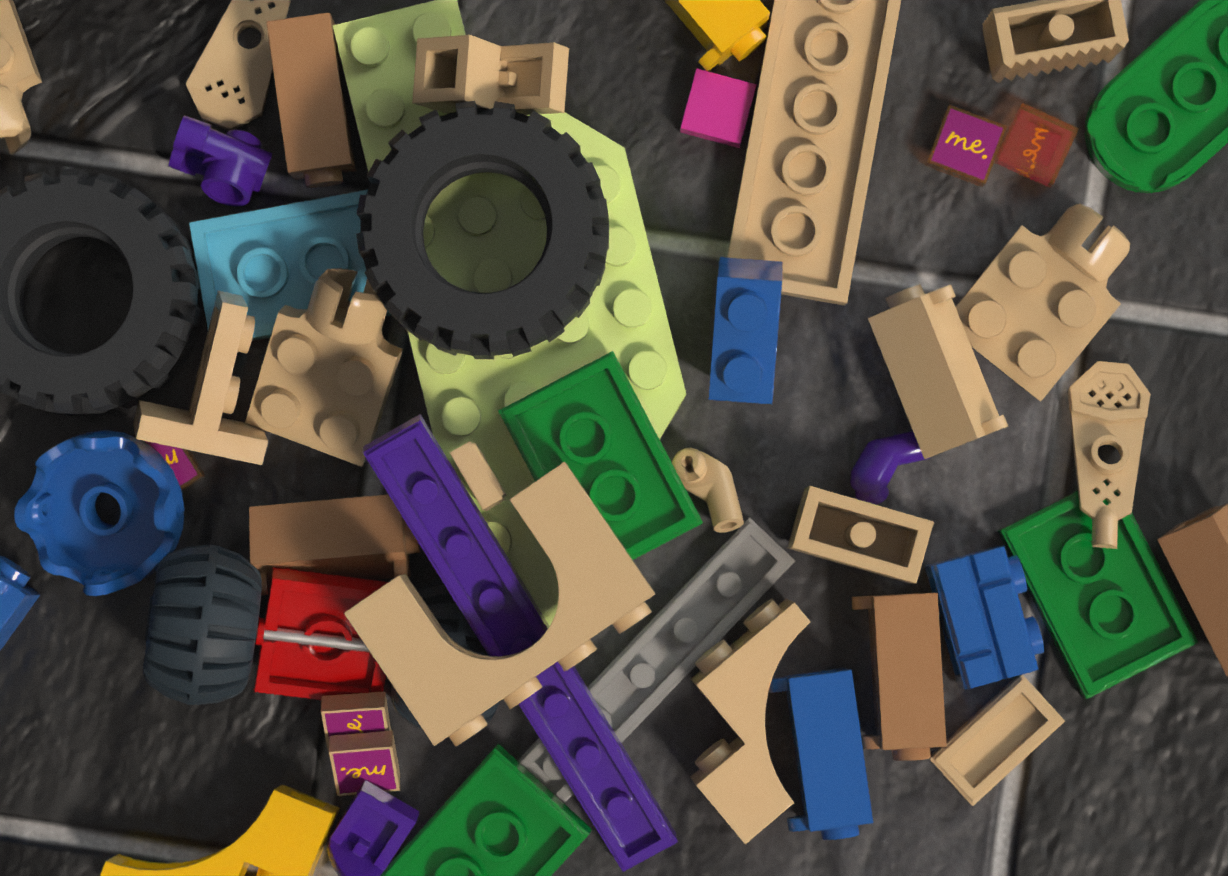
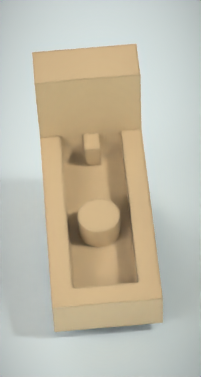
(214, 393)

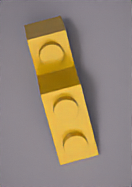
(280, 843)

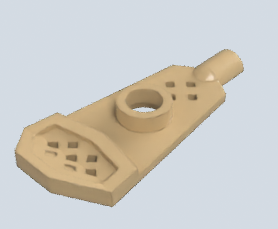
(236, 66)
(1111, 426)

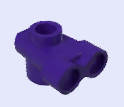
(229, 162)

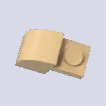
(479, 71)

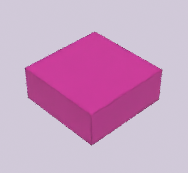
(717, 108)

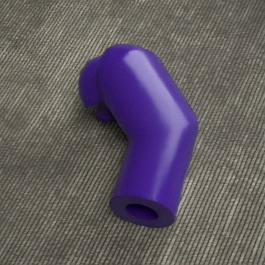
(878, 464)

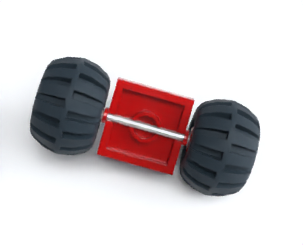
(208, 623)

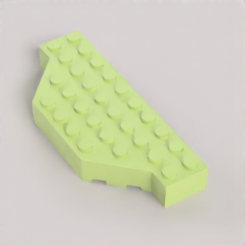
(488, 237)

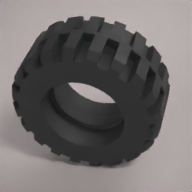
(464, 145)
(160, 309)

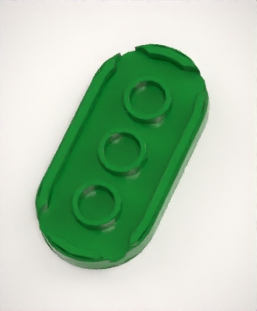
(1166, 106)

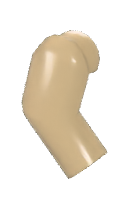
(711, 483)

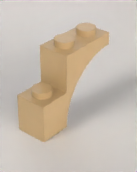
(736, 682)

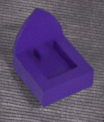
(369, 832)

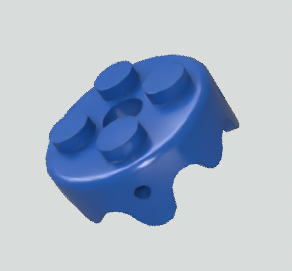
(63, 516)

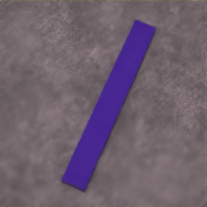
(509, 621)

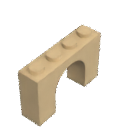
(452, 685)

